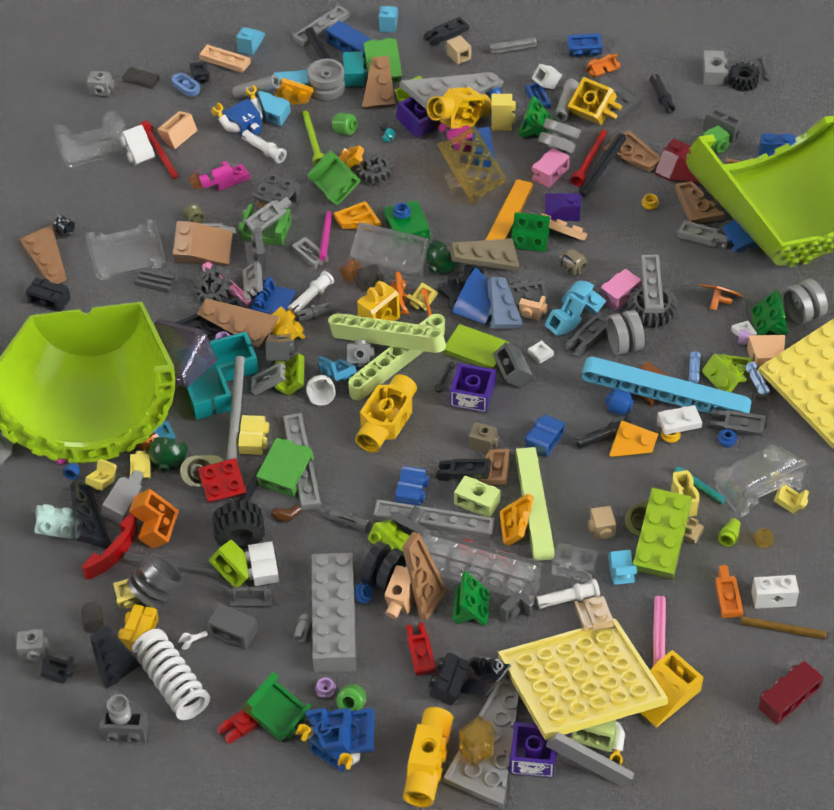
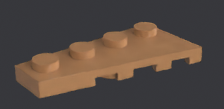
(44, 253)

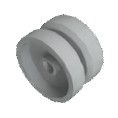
(327, 79)
(559, 135)
(804, 301)
(625, 332)

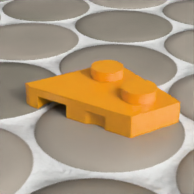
(293, 91)
(353, 156)
(351, 216)
(632, 440)
(515, 519)

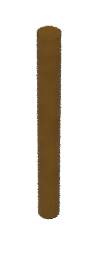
(783, 627)

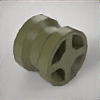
(194, 214)

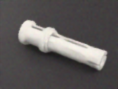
(269, 149)
(316, 288)
(577, 592)

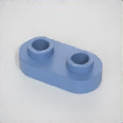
(186, 84)

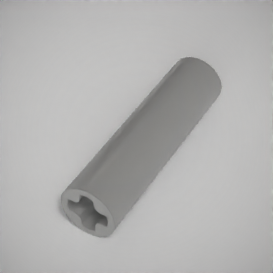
(264, 84)
(562, 110)

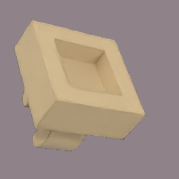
(693, 531)

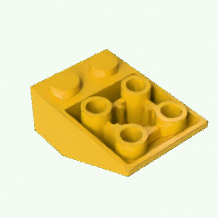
(679, 684)

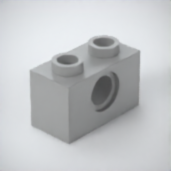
(714, 68)

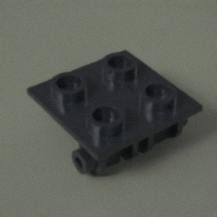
(485, 675)

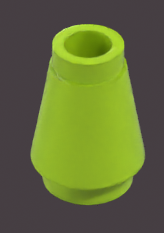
(729, 534)

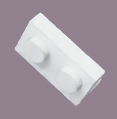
(679, 420)

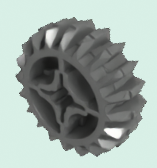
(636, 303)

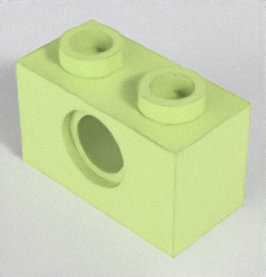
(477, 496)

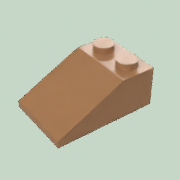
(201, 243)

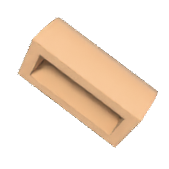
(177, 129)

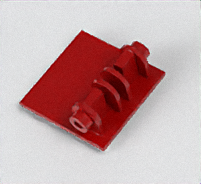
(221, 480)

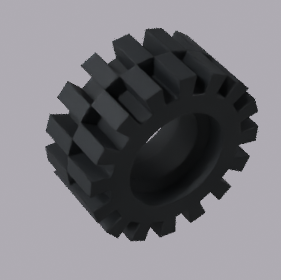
(750, 78)

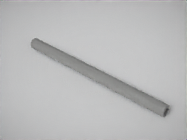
(235, 408)

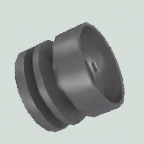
(154, 580)

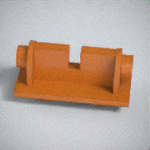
(608, 62)

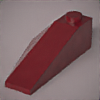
(673, 164)

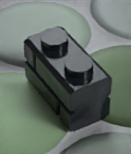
(48, 294)
(449, 678)

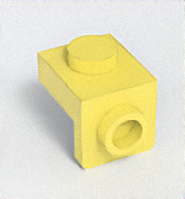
(418, 301)
(140, 462)
(102, 476)
(791, 499)
(125, 597)

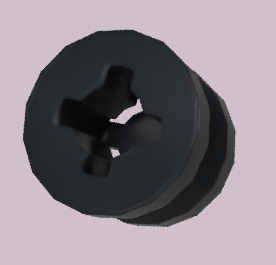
(63, 226)

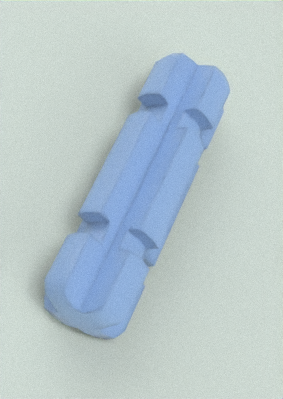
(694, 367)
(757, 378)

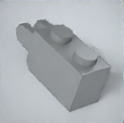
(119, 500)

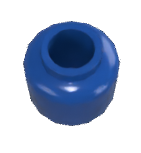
(619, 402)

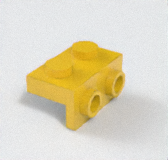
(287, 324)

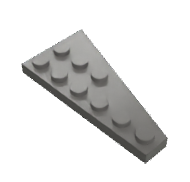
(426, 88)
(490, 777)

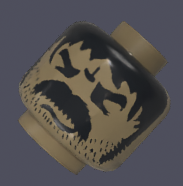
(573, 262)

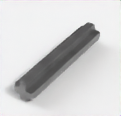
(512, 45)

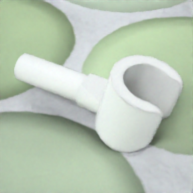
(188, 639)

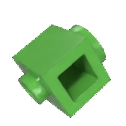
(722, 139)

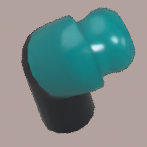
(389, 132)

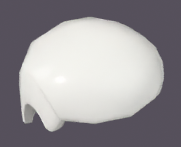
(320, 390)

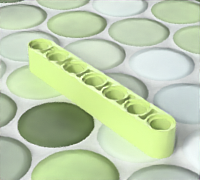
(387, 332)
(387, 364)
(538, 520)

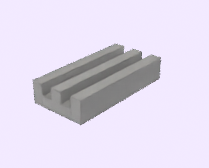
(307, 254)
(267, 378)

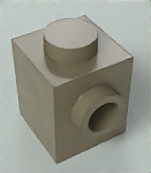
(483, 438)

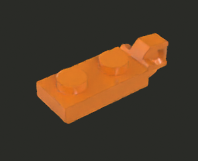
(728, 594)

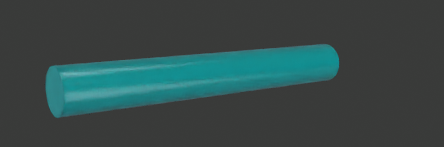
(705, 488)

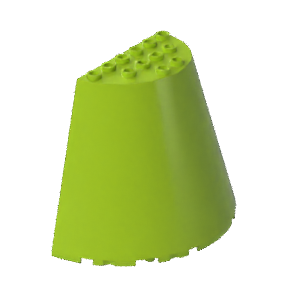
(777, 198)
(85, 383)

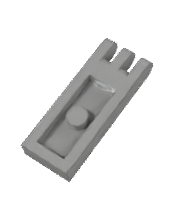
(252, 280)

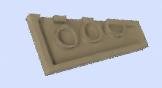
(487, 253)

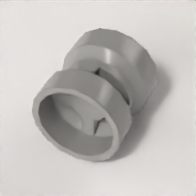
(119, 709)

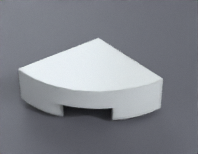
(743, 326)

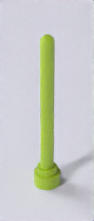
(317, 154)

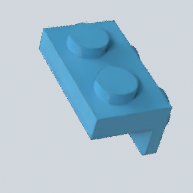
(336, 370)

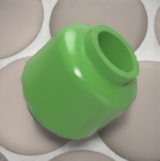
(344, 123)
(351, 697)

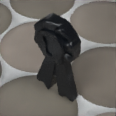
(451, 292)

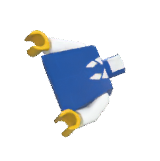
(242, 116)
(336, 759)

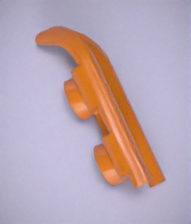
(399, 287)

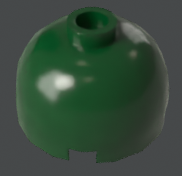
(440, 258)
(166, 453)

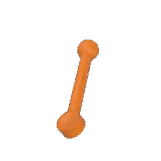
(424, 292)

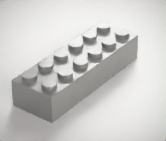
(333, 612)

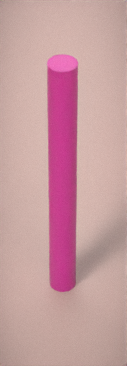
(325, 236)

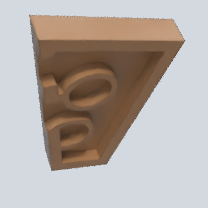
(379, 84)
(636, 153)
(695, 205)

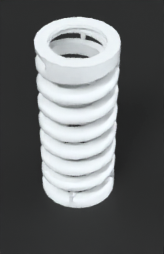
(161, 680)

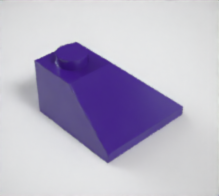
(563, 206)

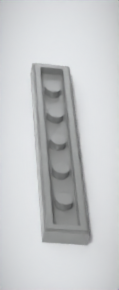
(307, 484)
(438, 518)

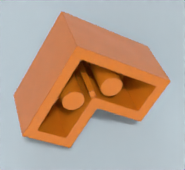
(157, 516)

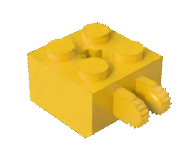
(593, 101)
(380, 303)

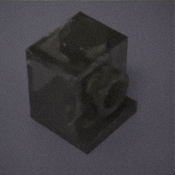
(367, 277)

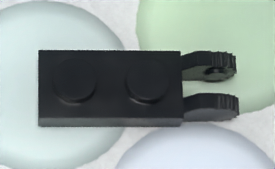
(446, 31)
(464, 467)

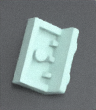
(54, 521)

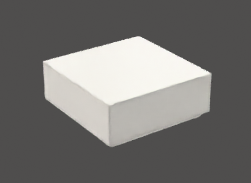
(540, 352)

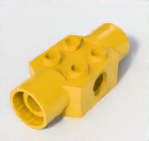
(459, 107)
(385, 413)
(427, 757)

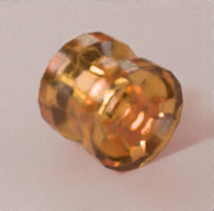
(349, 271)

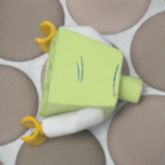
(604, 736)

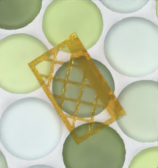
(458, 170)

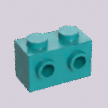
(354, 69)

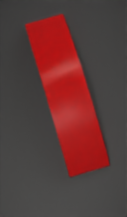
(99, 564)

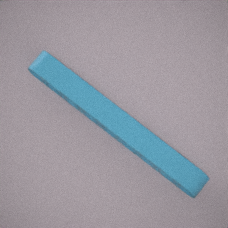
(662, 387)

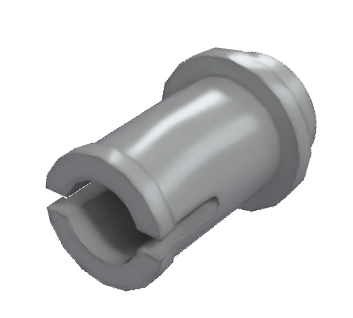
(304, 623)

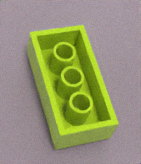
(662, 533)

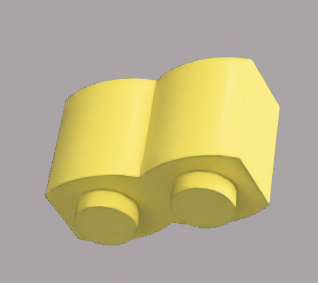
(252, 434)
(683, 484)

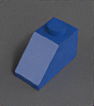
(486, 136)

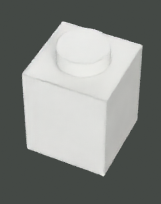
(546, 76)

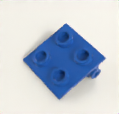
(272, 298)

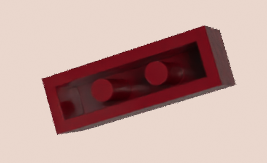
(790, 692)

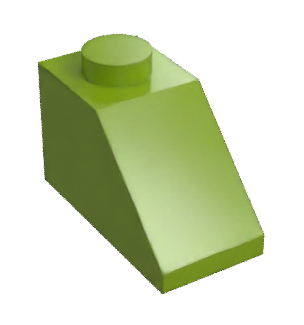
(231, 563)

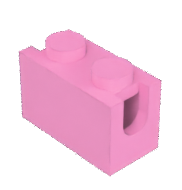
(550, 167)
(619, 288)

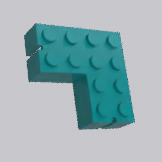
(210, 391)

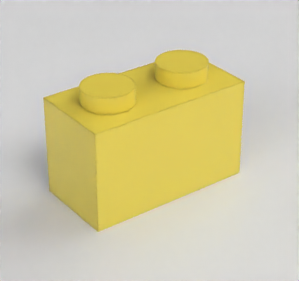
(502, 112)

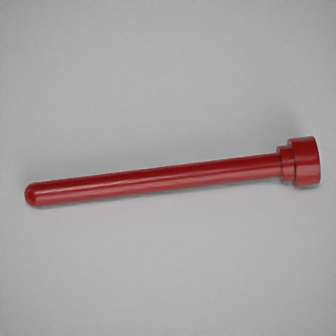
(149, 132)
(578, 177)

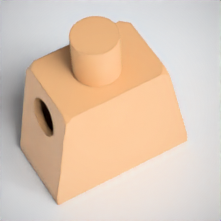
(765, 347)
(399, 593)

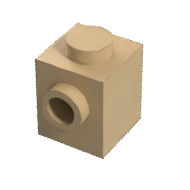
(458, 50)
(602, 522)

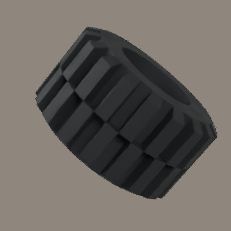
(239, 522)

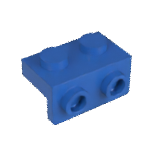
(584, 45)

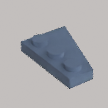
(503, 306)

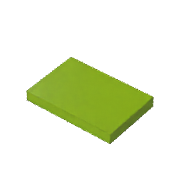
(473, 346)

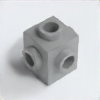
(100, 83)
(353, 355)
(32, 645)

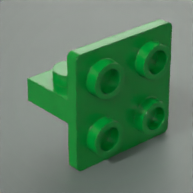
(534, 119)
(530, 231)
(769, 315)
(470, 601)

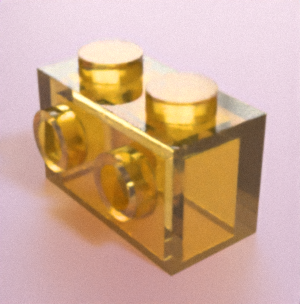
(477, 741)

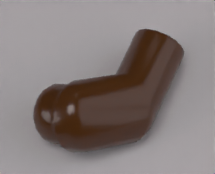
(286, 515)

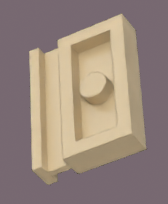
(594, 613)

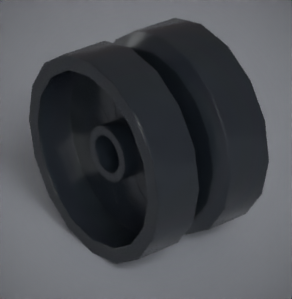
(380, 565)

